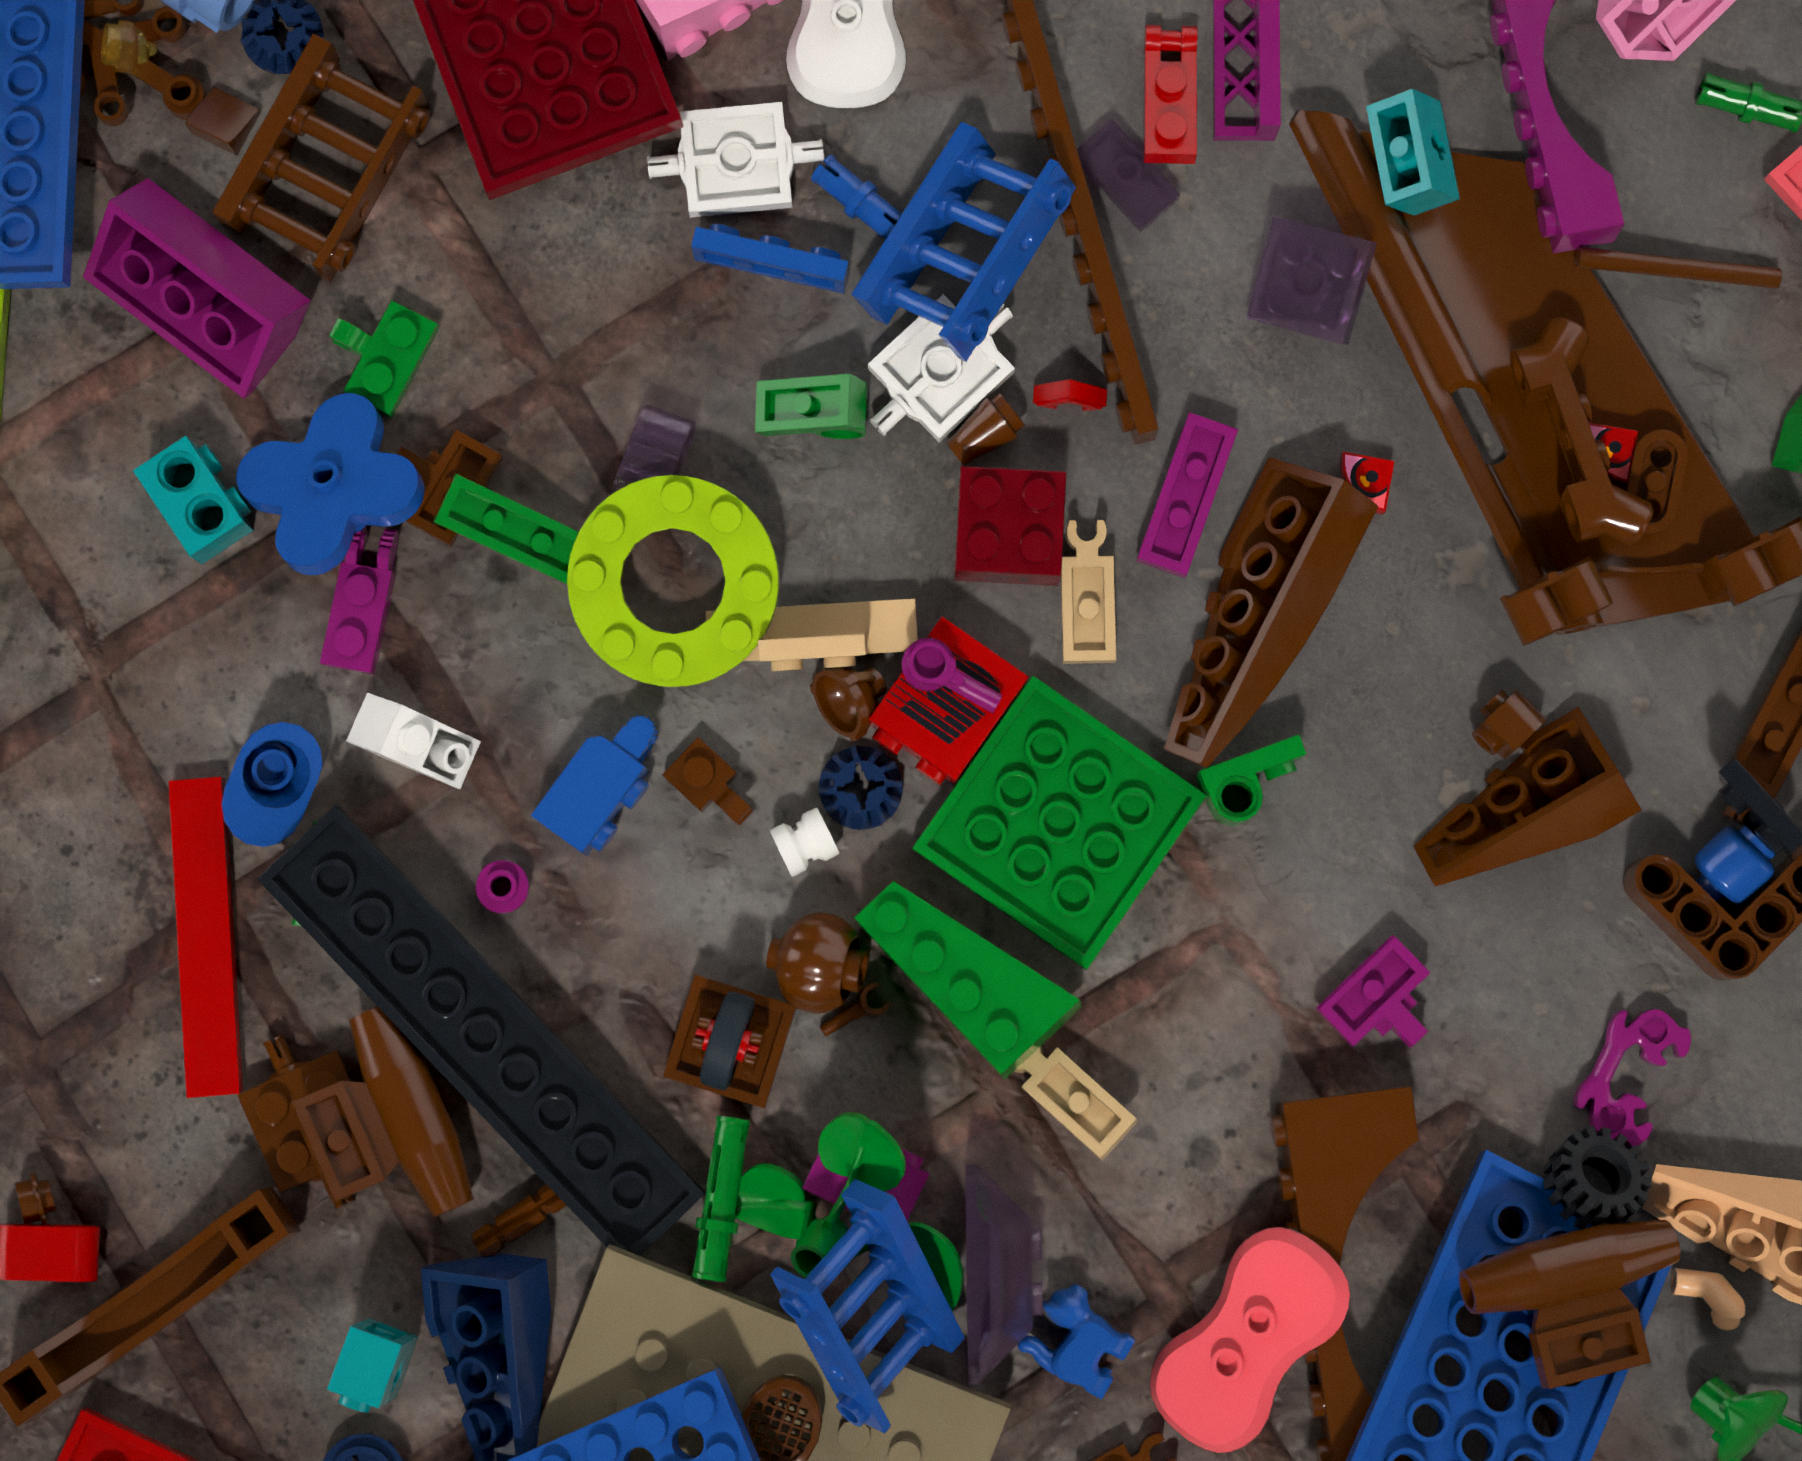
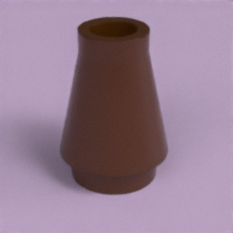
(986, 429)

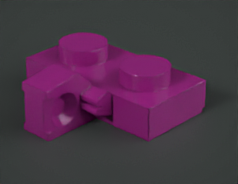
(1378, 996)

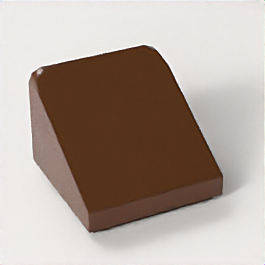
(223, 120)

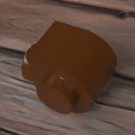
(1507, 723)

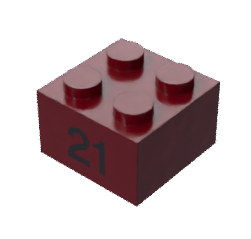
(1010, 526)

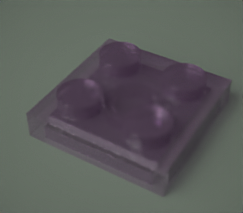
(1311, 280)

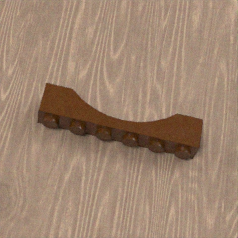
(146, 1306)

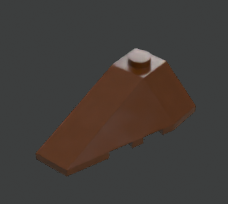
(1544, 800)

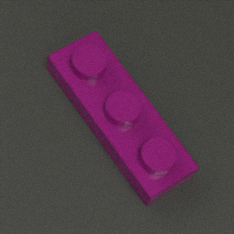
(1187, 495)

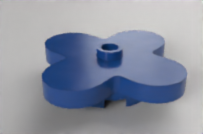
(330, 484)

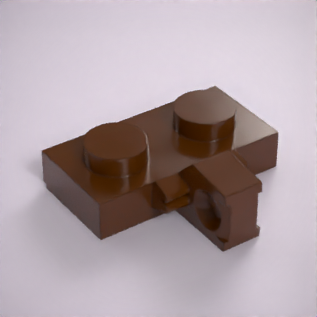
(461, 457)

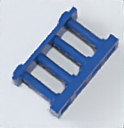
(927, 219)
(911, 1293)

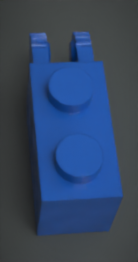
(598, 786)

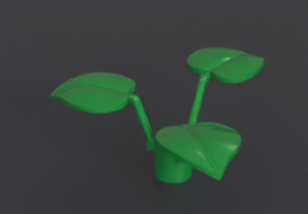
(854, 1149)
(1739, 1418)

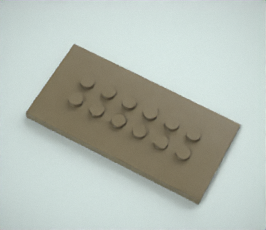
(661, 1328)

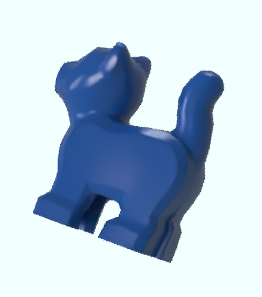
(1079, 1352)

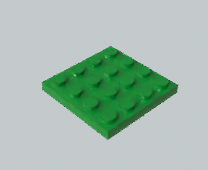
(1059, 822)

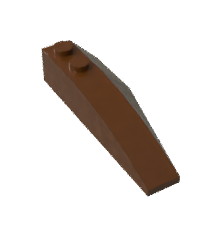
(1272, 592)

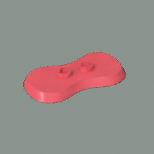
(1273, 1308)

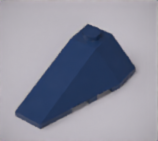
(496, 1340)

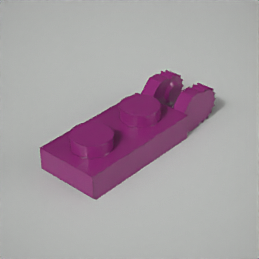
(360, 606)

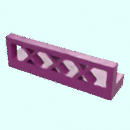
(1265, 74)

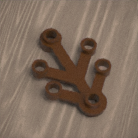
(147, 72)

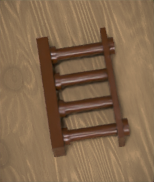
(295, 115)

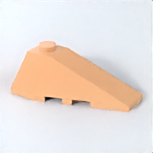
(1741, 1214)

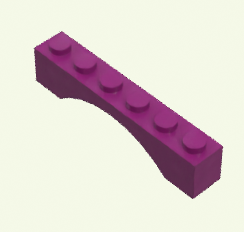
(1573, 189)

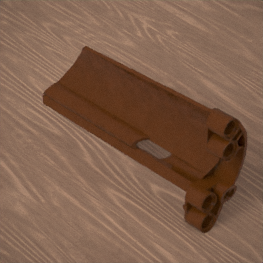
(1465, 293)

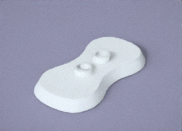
(846, 52)

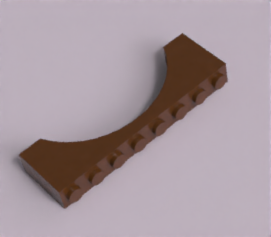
(1331, 1159)

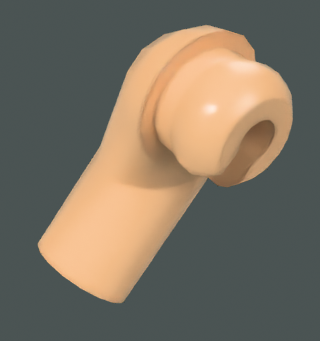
(1717, 1292)

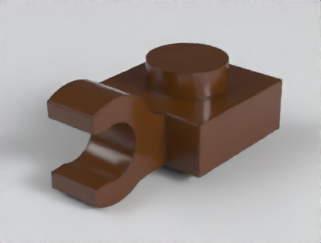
(705, 779)

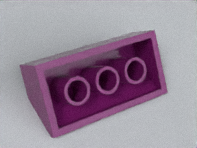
(194, 286)

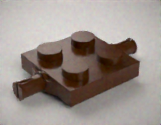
(274, 1121)

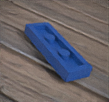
(770, 258)

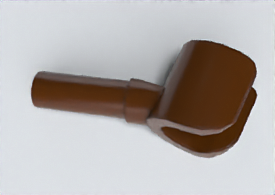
(854, 1012)

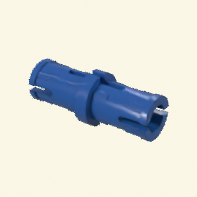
(856, 196)

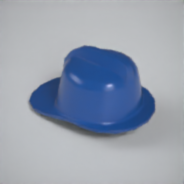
(271, 784)

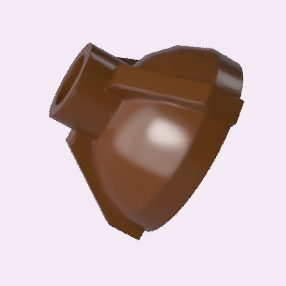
(848, 698)

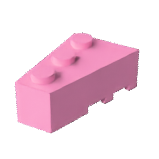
(684, 25)

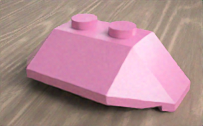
(1656, 26)

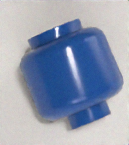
(1734, 865)

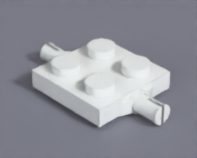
(735, 159)
(932, 382)

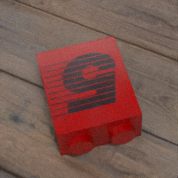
(940, 724)

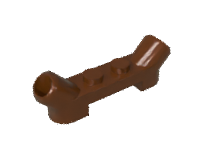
(1591, 503)

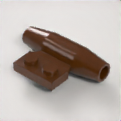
(391, 1118)
(1574, 1283)

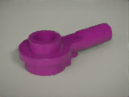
(931, 665)

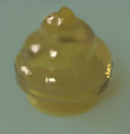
(125, 46)

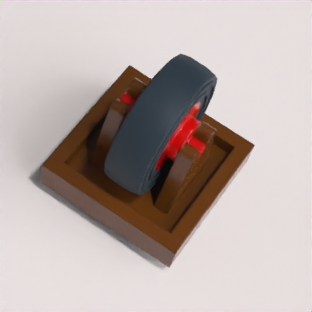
(729, 1041)

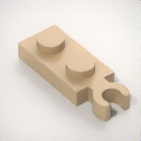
(1088, 600)
(1076, 1101)

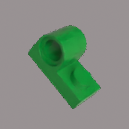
(817, 405)
(1273, 761)

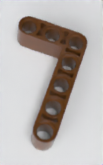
(1716, 924)

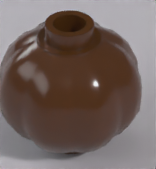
(818, 962)

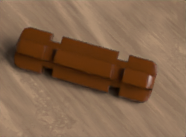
(516, 1221)

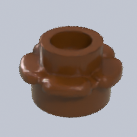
(35, 1199)

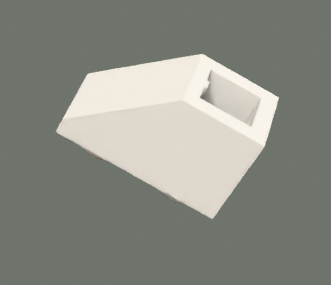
(413, 740)

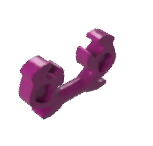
(1652, 1032)

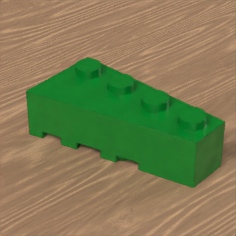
(977, 986)

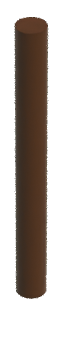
(1677, 267)

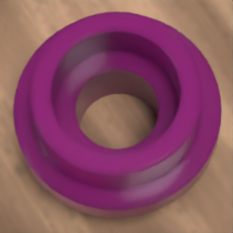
(517, 894)

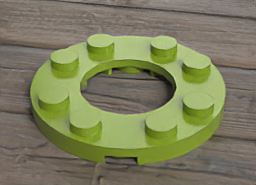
(598, 567)

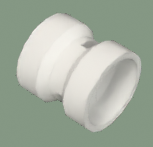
(804, 842)

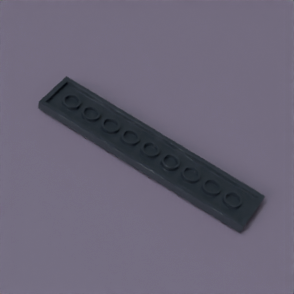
(481, 1034)

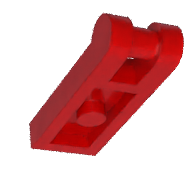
(1170, 96)

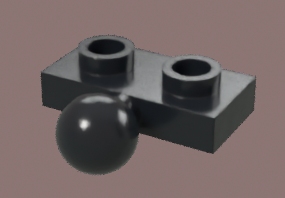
(1764, 815)

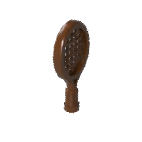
(808, 1401)

